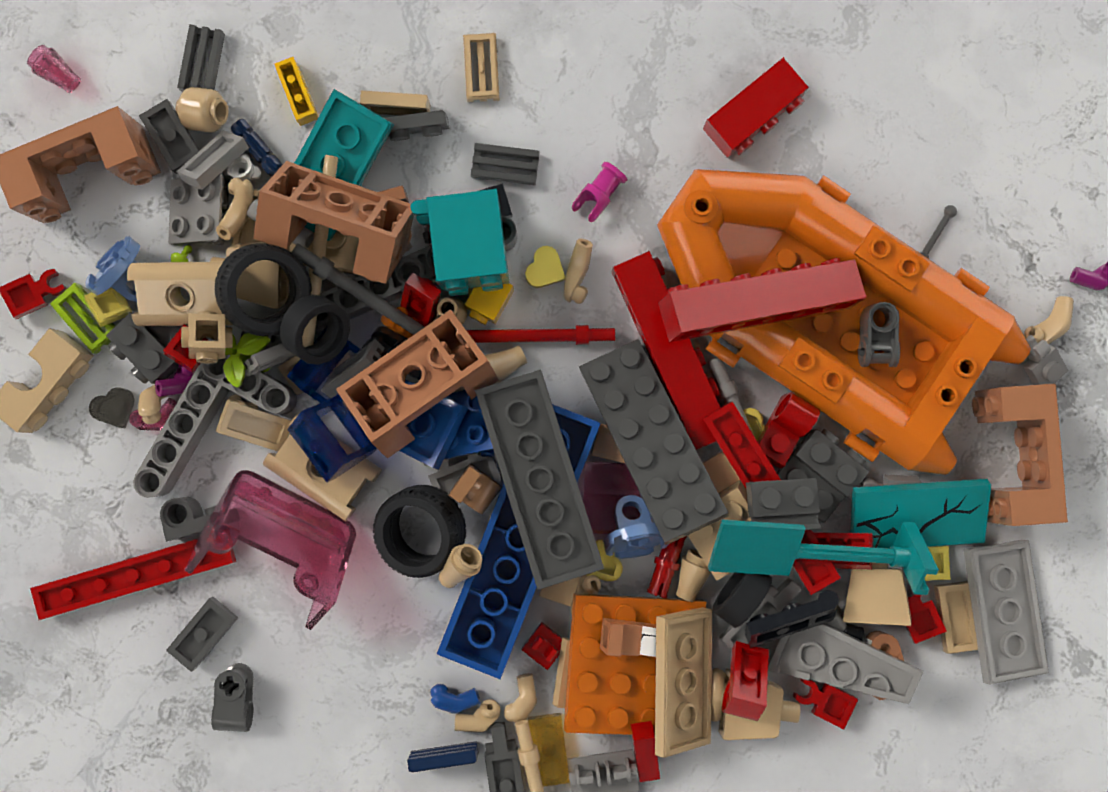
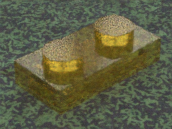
(549, 737)

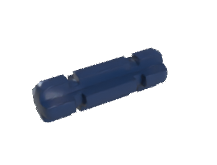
(257, 147)

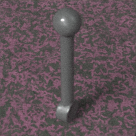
(949, 212)

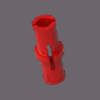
(665, 567)

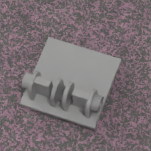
(197, 211)
(604, 772)

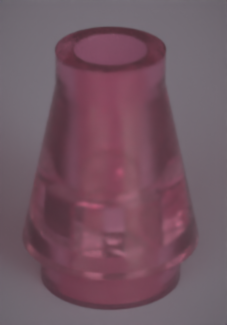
(51, 67)

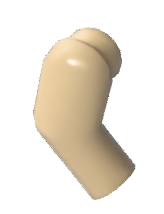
(525, 702)
(481, 720)

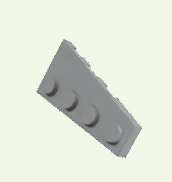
(845, 662)

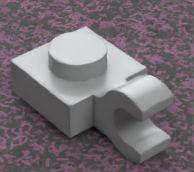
(1044, 363)

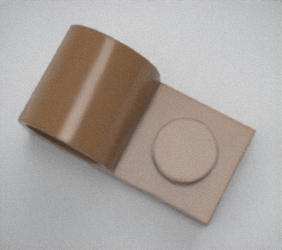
(475, 489)

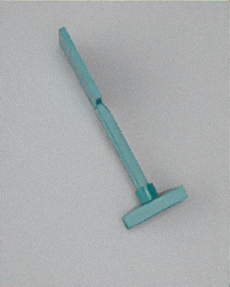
(774, 547)

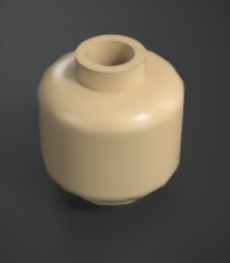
(201, 109)

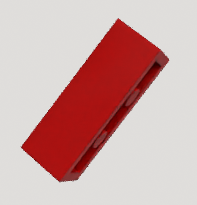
(644, 750)

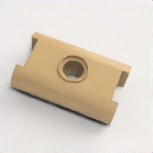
(160, 295)
(336, 495)

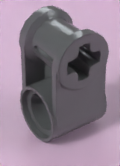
(879, 338)
(232, 704)

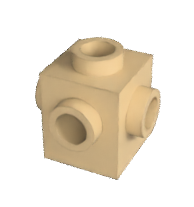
(206, 325)

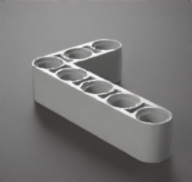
(202, 416)

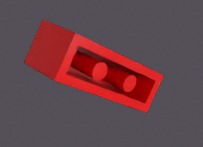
(756, 109)

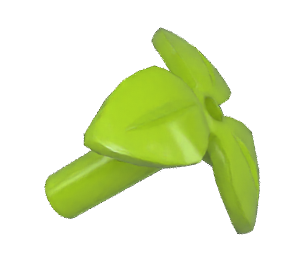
(247, 346)

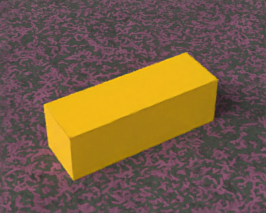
(296, 91)

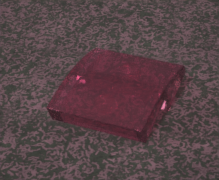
(602, 490)

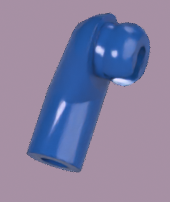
(453, 703)

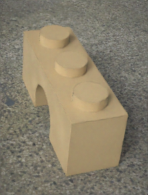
(61, 363)

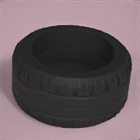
(232, 269)
(390, 540)

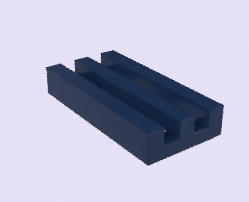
(443, 757)

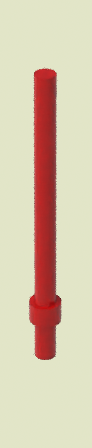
(581, 335)

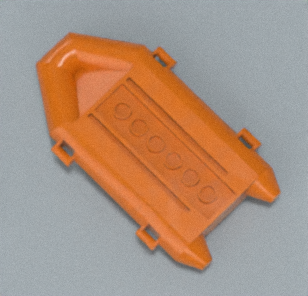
(947, 334)

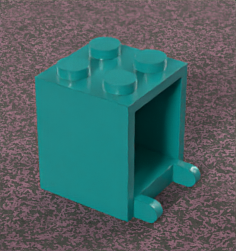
(465, 240)

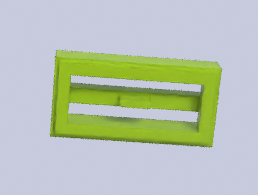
(57, 304)

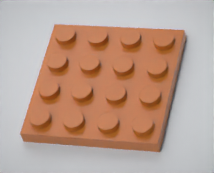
(606, 690)

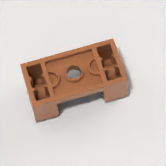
(31, 169)
(307, 196)
(387, 404)
(1039, 442)

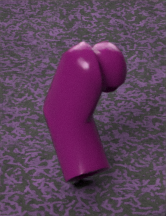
(1094, 280)
(176, 384)

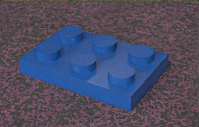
(434, 432)

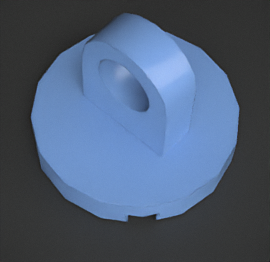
(114, 268)
(632, 537)

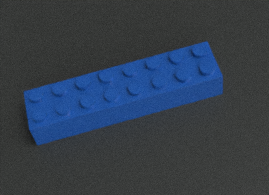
(499, 595)

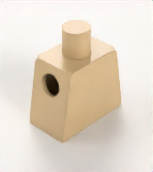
(261, 282)
(877, 597)
(768, 725)

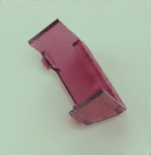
(285, 528)

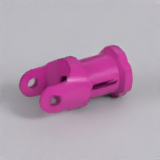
(600, 190)

